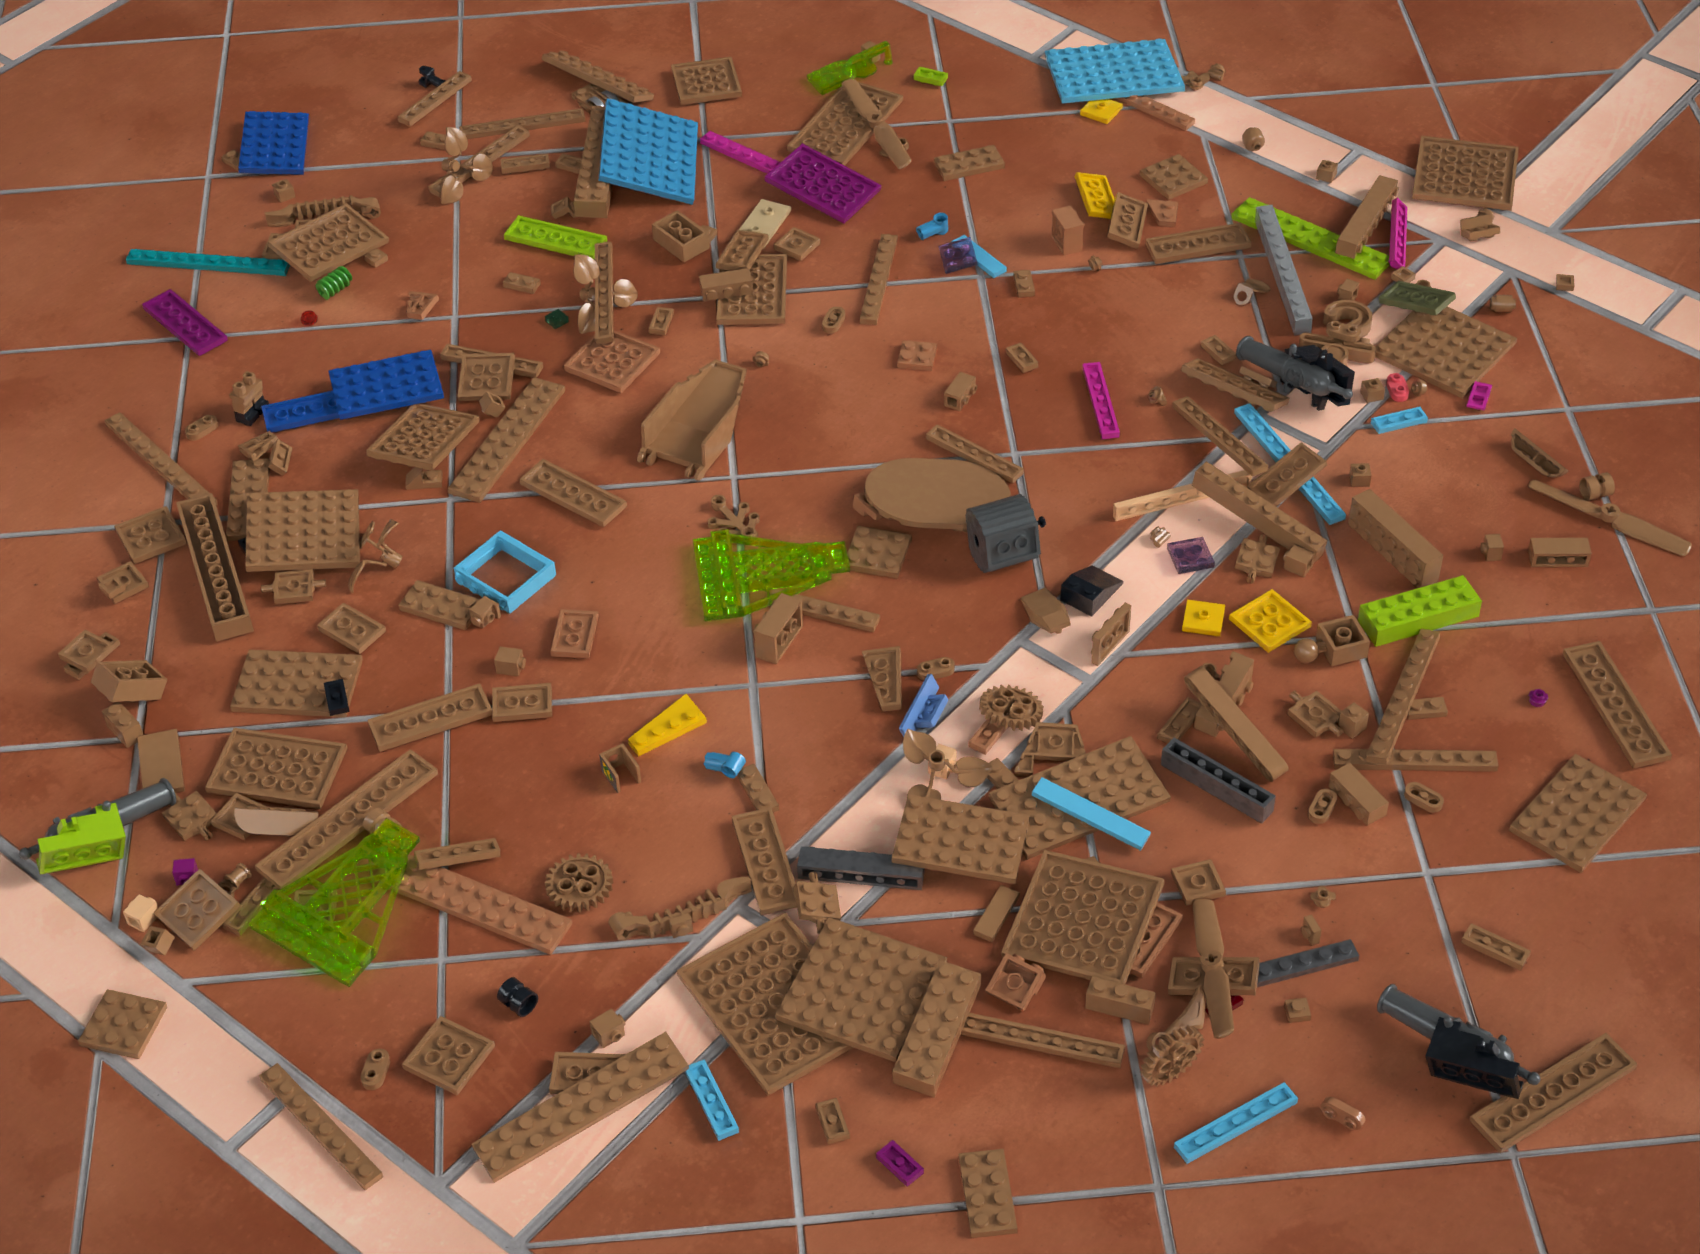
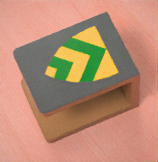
(623, 757)

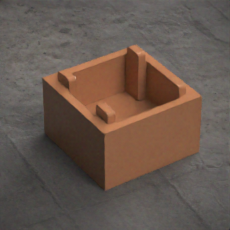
(1067, 230)

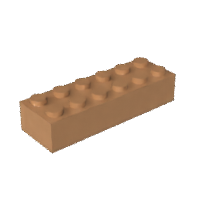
(1395, 539)
(936, 1028)

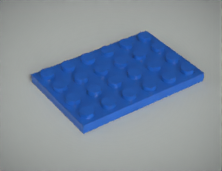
(274, 143)
(385, 384)

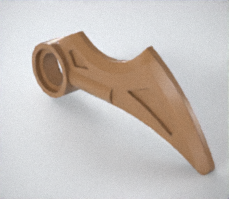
(1191, 1016)

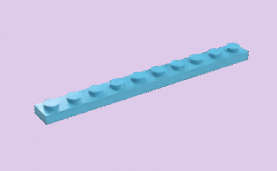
(1277, 449)

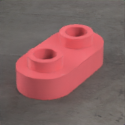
(1397, 387)

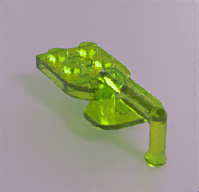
(857, 66)

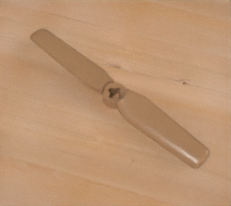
(883, 132)
(1620, 521)
(1216, 982)

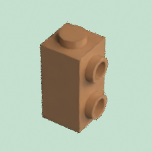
(960, 391)

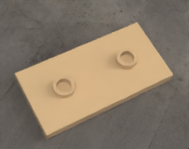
(766, 218)

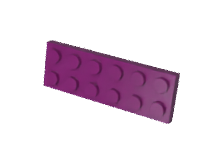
(185, 322)

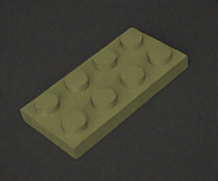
(1417, 297)

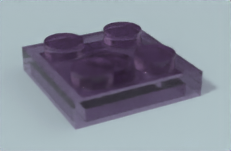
(958, 255)
(1190, 555)

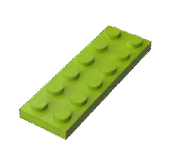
(553, 237)

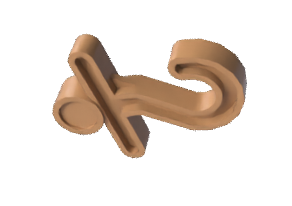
(1339, 348)

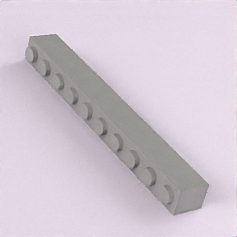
(1283, 270)

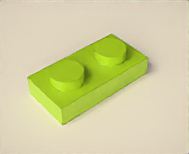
(930, 76)

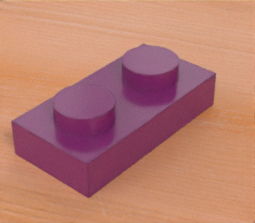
(899, 1163)

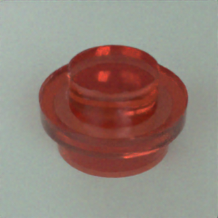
(309, 318)

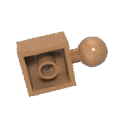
(1339, 640)

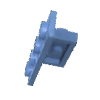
(925, 707)

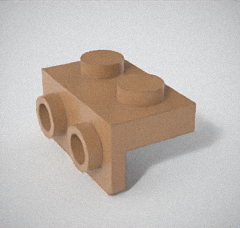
(1477, 227)

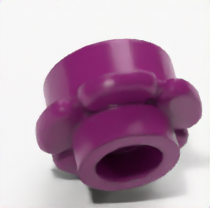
(1537, 697)

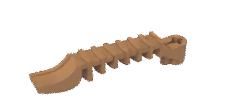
(285, 217)
(627, 925)

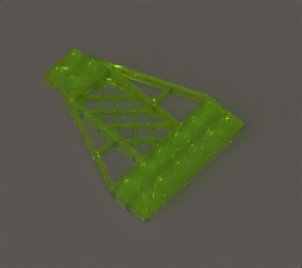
(722, 585)
(329, 943)

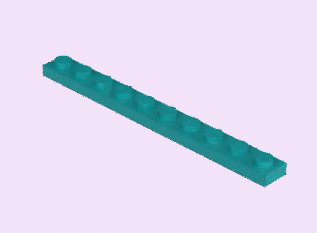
(207, 262)

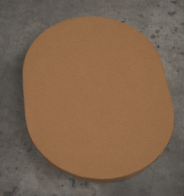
(932, 491)

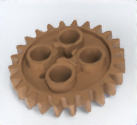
(1000, 701)
(579, 882)
(1172, 1055)

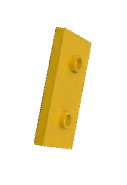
(1095, 194)

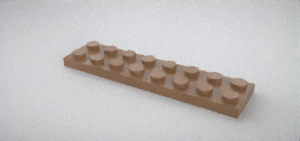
(597, 76)
(1617, 704)
(1559, 1090)

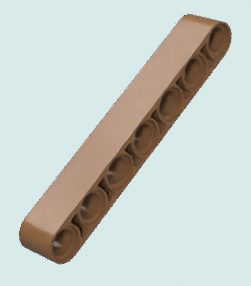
(1236, 724)

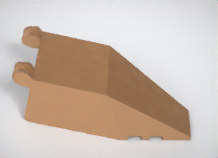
(695, 419)

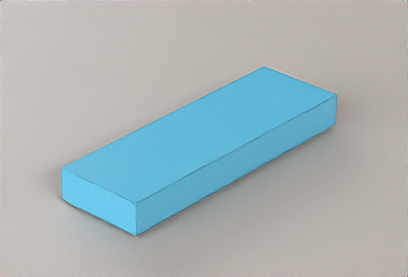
(1399, 420)

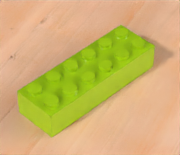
(1419, 609)

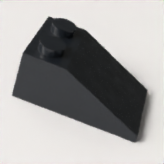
(1089, 589)

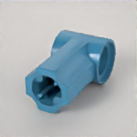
(938, 226)
(727, 764)

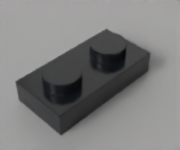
(336, 697)

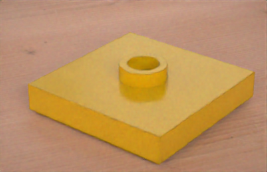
(1101, 110)
(1203, 618)

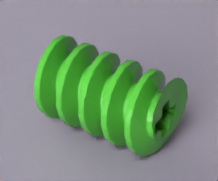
(333, 282)

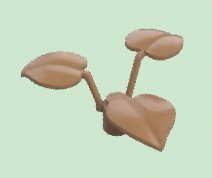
(481, 166)
(585, 271)
(388, 555)
(921, 746)

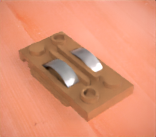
(593, 96)

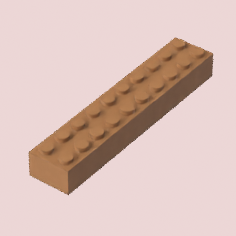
(592, 196)
(214, 567)

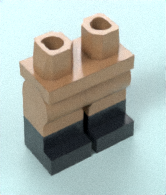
(248, 399)

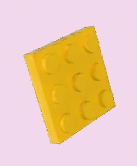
(1270, 620)

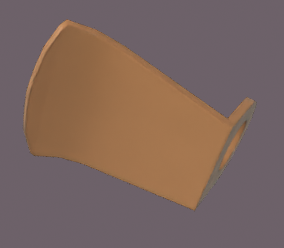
(1249, 287)

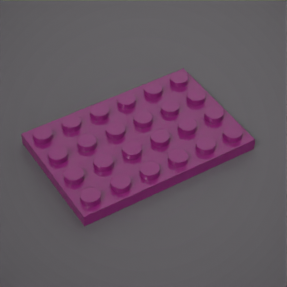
(823, 183)

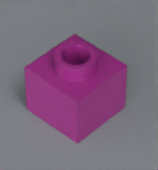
(183, 870)

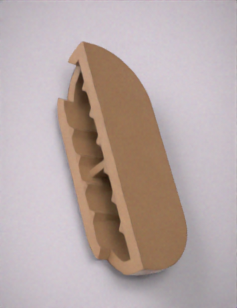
(1536, 456)
(273, 820)

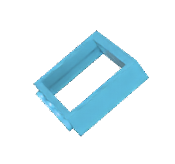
(518, 550)

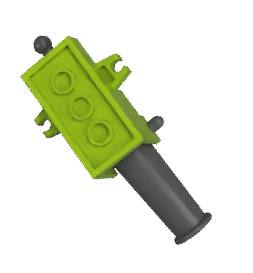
(97, 832)

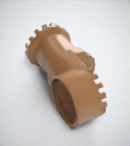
(235, 878)

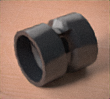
(517, 997)

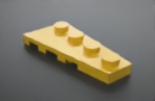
(668, 725)

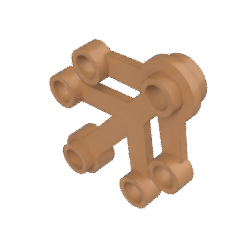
(719, 504)

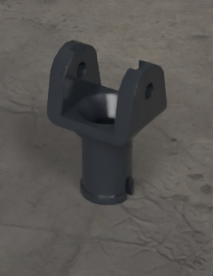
(429, 77)

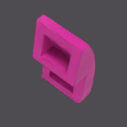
(1479, 396)

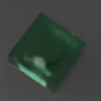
(556, 318)

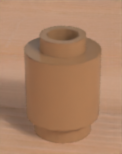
(1502, 303)

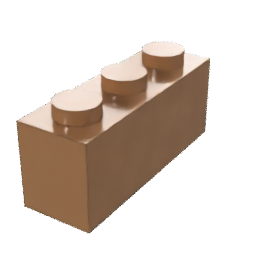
(726, 284)
(1559, 552)
(1358, 794)
(1120, 1000)

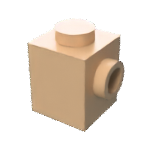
(951, 755)
(140, 912)

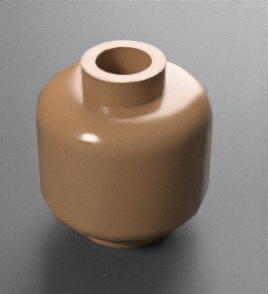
(1253, 139)

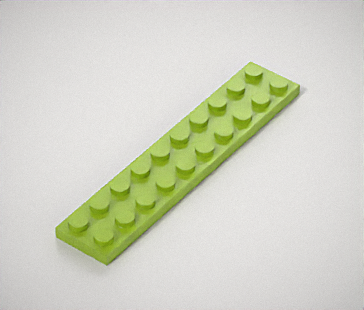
(1316, 240)

